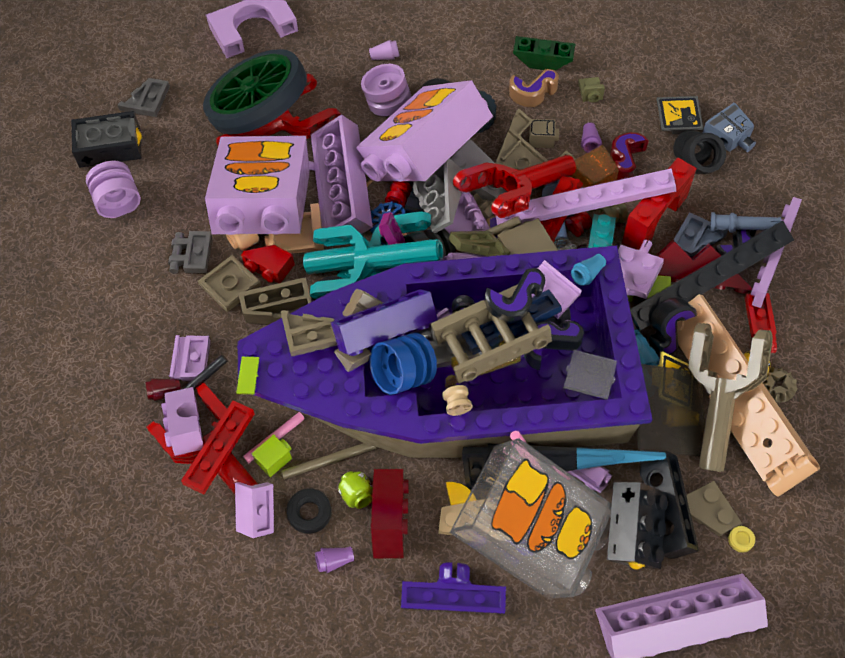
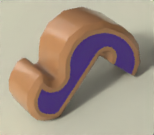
(533, 94)

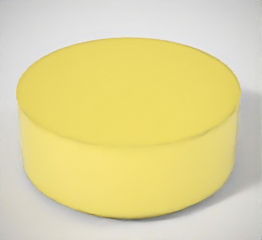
(741, 539)

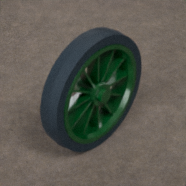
(255, 91)

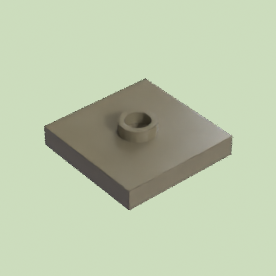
(227, 281)

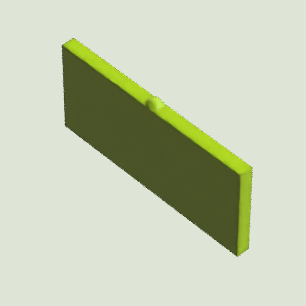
(248, 375)

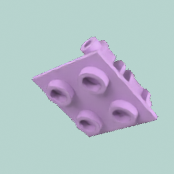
(468, 216)

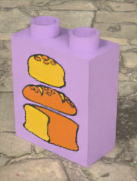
(424, 132)
(258, 185)

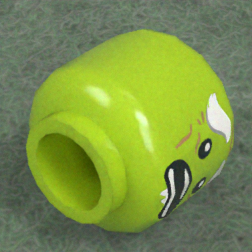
(356, 489)

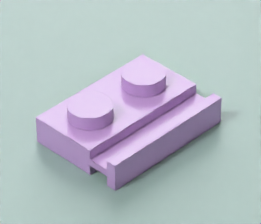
(560, 287)
(189, 357)

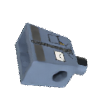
(732, 128)

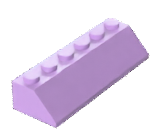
(343, 185)
(682, 617)

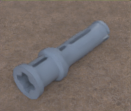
(733, 222)

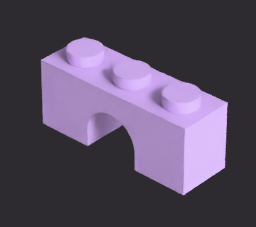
(182, 421)

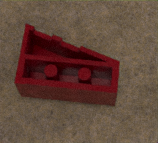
(388, 513)

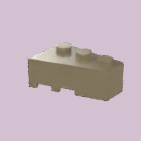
(266, 303)

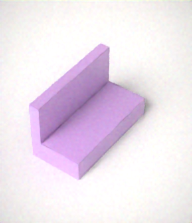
(254, 509)

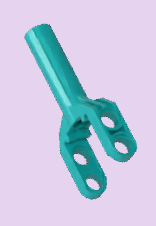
(343, 257)
(370, 257)

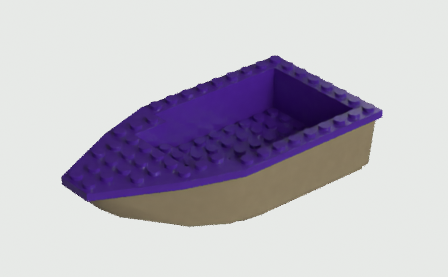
(501, 400)

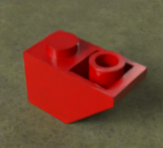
(269, 261)

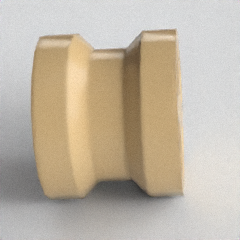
(457, 400)

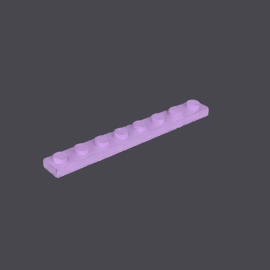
(597, 196)

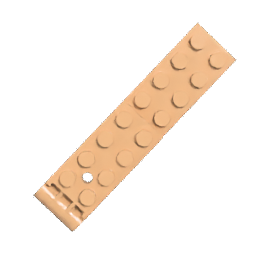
(755, 412)

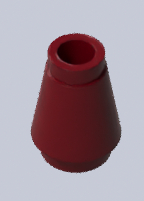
(158, 387)

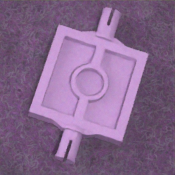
(639, 269)

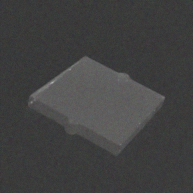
(590, 374)

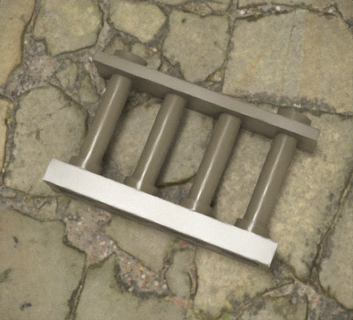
(469, 320)

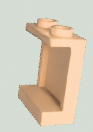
(300, 242)

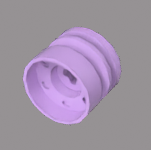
(112, 189)

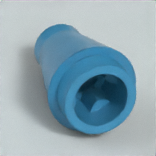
(587, 270)

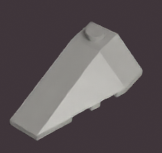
(439, 195)

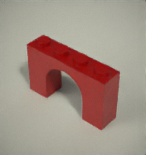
(646, 215)

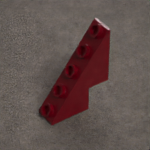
(680, 264)

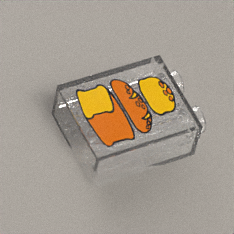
(534, 520)

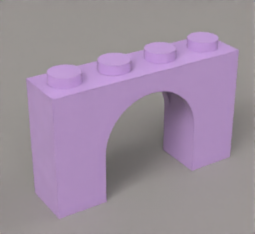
(226, 20)

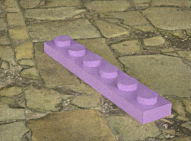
(766, 273)

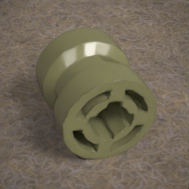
(617, 211)

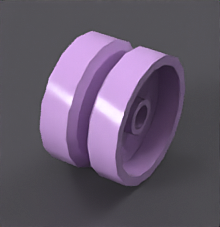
(385, 89)

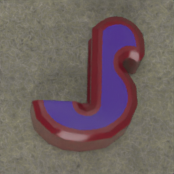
(622, 151)

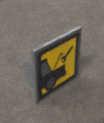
(679, 114)

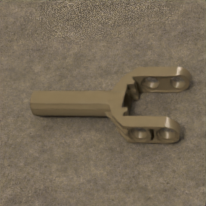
(724, 391)

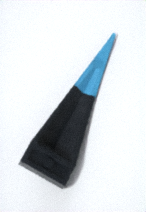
(566, 458)

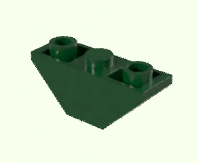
(543, 53)

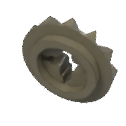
(788, 388)

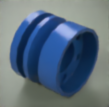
(403, 363)

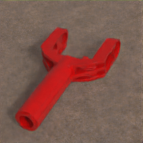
(293, 124)
(516, 182)
(232, 469)

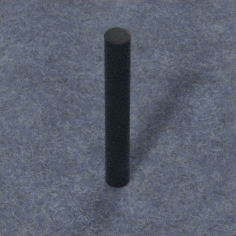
(207, 372)

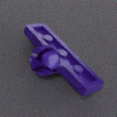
(453, 593)

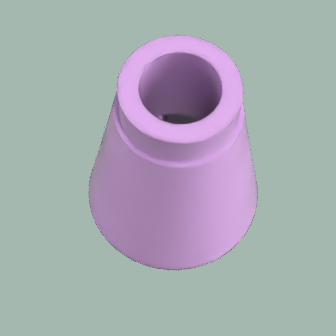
(384, 51)

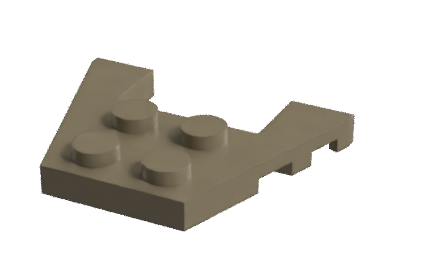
(515, 150)

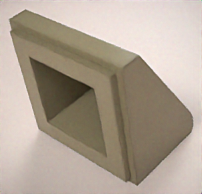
(353, 362)

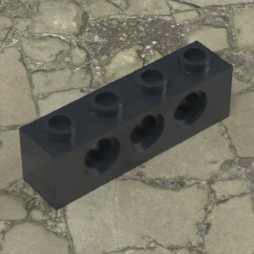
(683, 538)

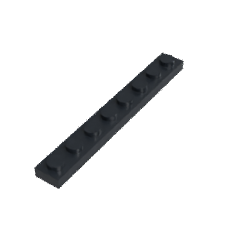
(715, 271)

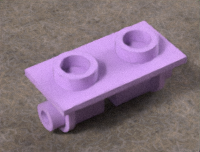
(594, 477)

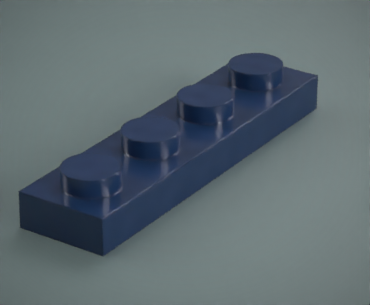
(541, 309)

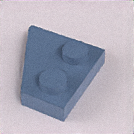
(696, 234)

